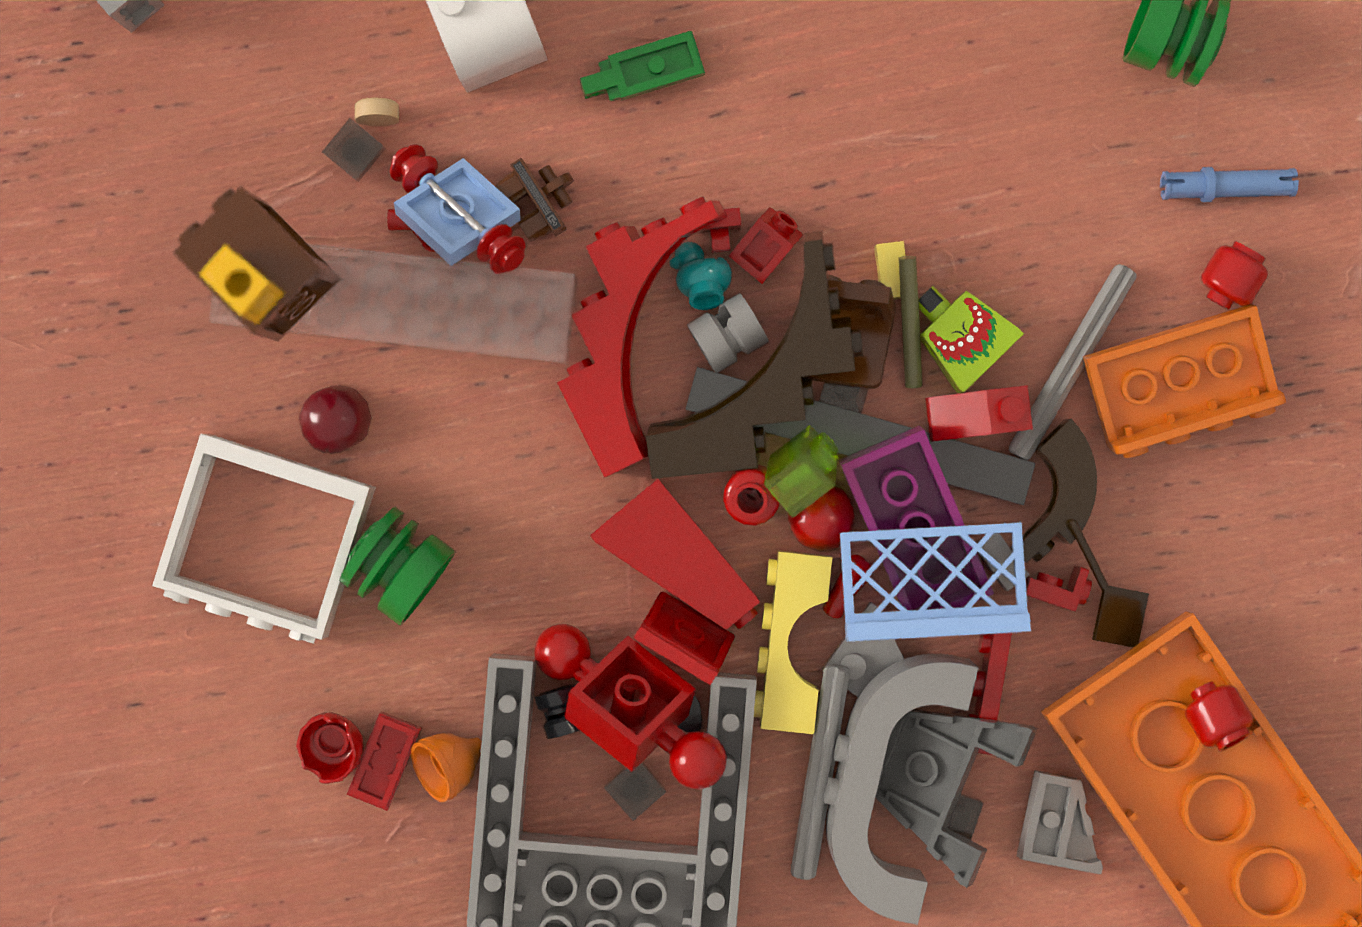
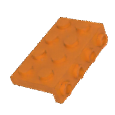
(1183, 381)

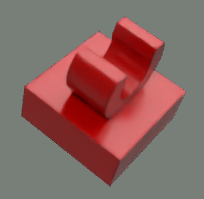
(719, 230)

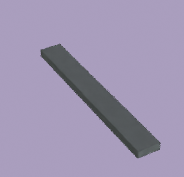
(851, 431)

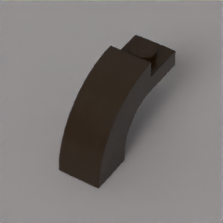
(1073, 489)

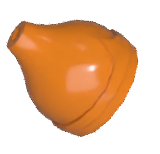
(445, 763)

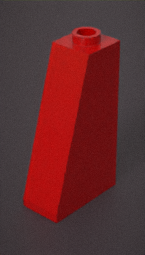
(673, 551)

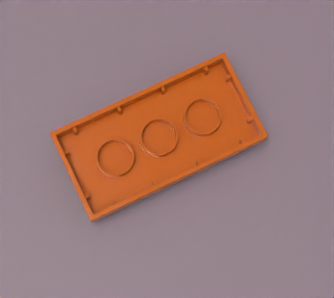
(1224, 831)

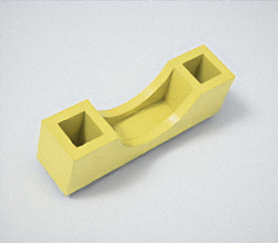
(787, 698)

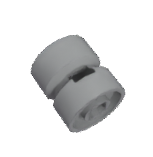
(728, 333)

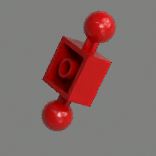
(630, 705)

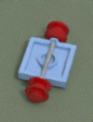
(457, 210)

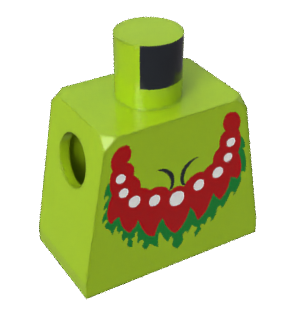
(964, 336)

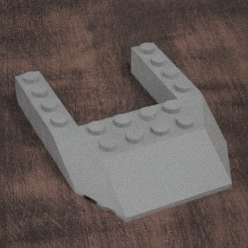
(602, 881)

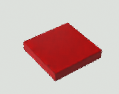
(685, 637)

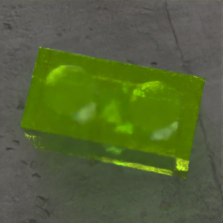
(802, 470)

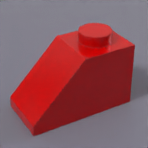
(979, 413)

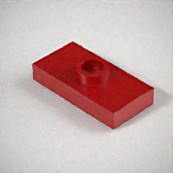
(384, 761)

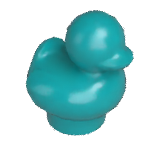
(700, 277)

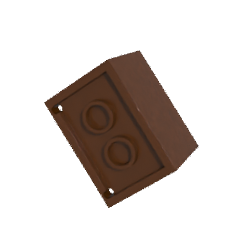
(269, 246)

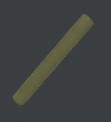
(910, 321)

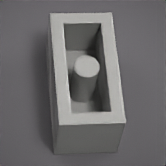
(1000, 551)

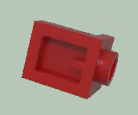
(766, 244)
(1049, 590)

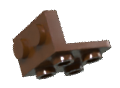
(873, 312)

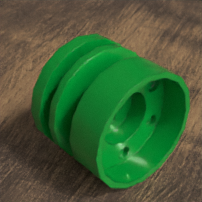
(1180, 32)
(396, 565)

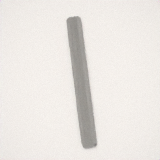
(1072, 360)
(819, 769)

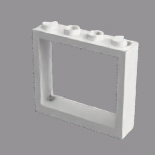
(224, 602)

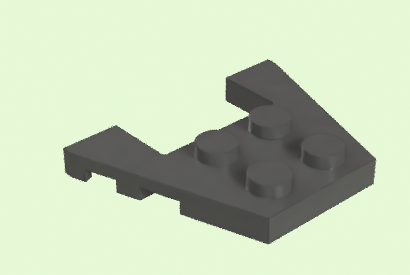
(928, 769)

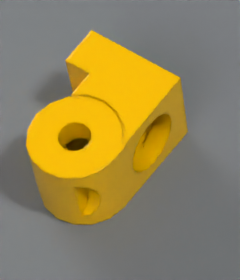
(241, 284)

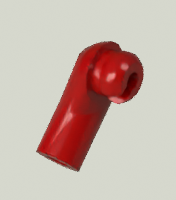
(835, 603)

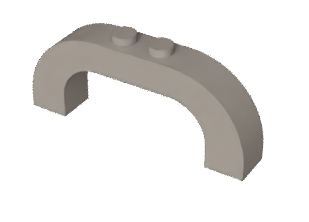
(860, 753)

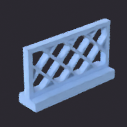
(935, 621)

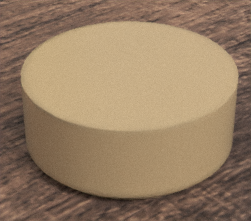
(376, 112)

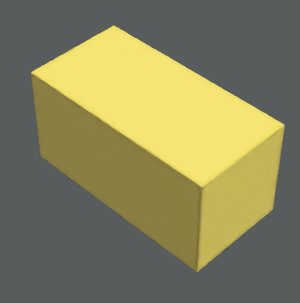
(888, 264)

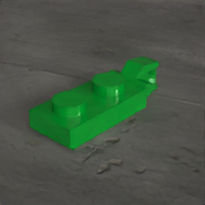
(646, 68)

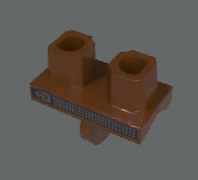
(522, 183)

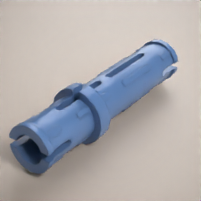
(1217, 184)

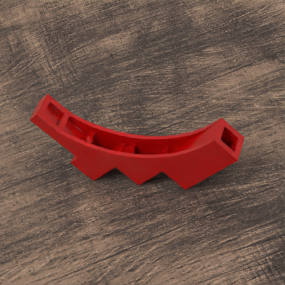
(602, 391)

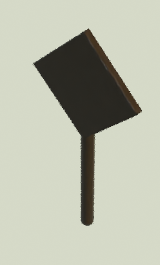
(1120, 609)

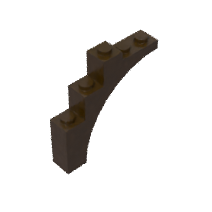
(726, 433)

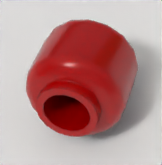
(1234, 275)
(743, 506)
(1219, 716)

